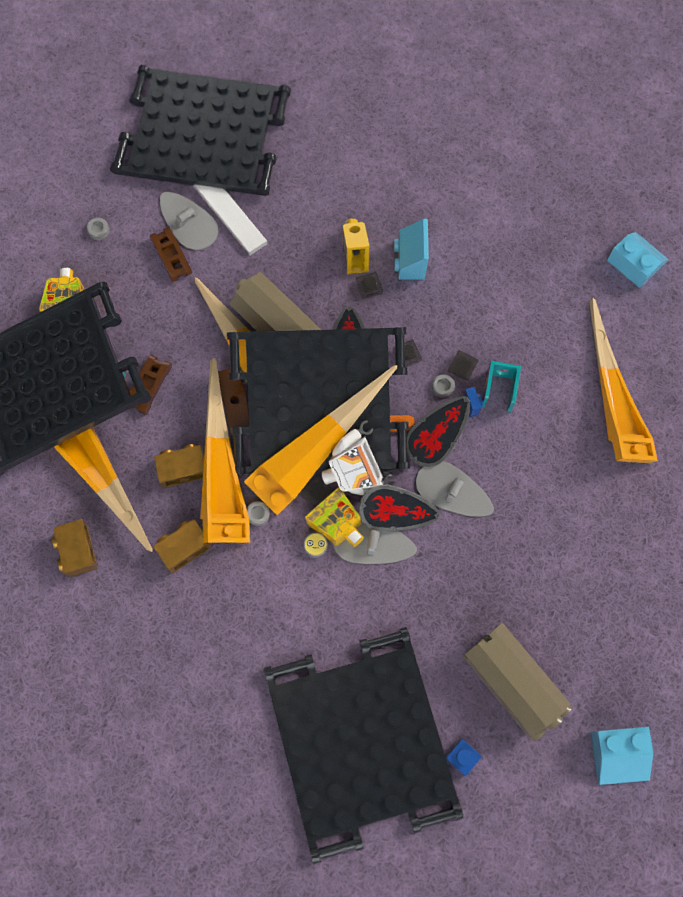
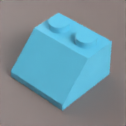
(412, 251)
(636, 259)
(622, 755)

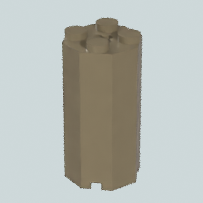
(268, 307)
(518, 682)

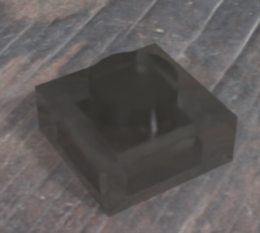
(369, 285)
(412, 353)
(463, 365)
(316, 492)

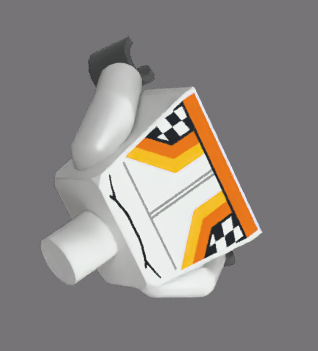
(354, 464)

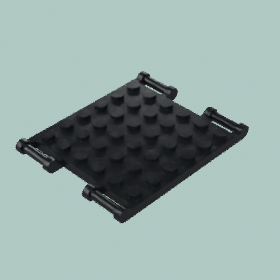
(201, 131)
(61, 376)
(306, 376)
(361, 744)

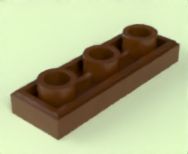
(233, 390)

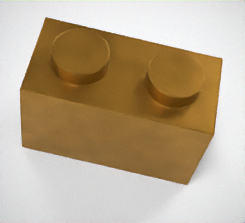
(180, 465)
(181, 546)
(74, 548)

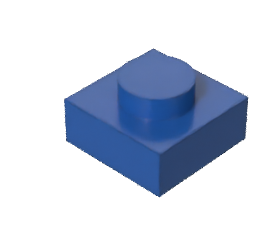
(476, 401)
(463, 757)

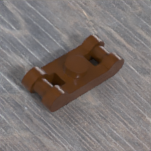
(170, 254)
(152, 380)

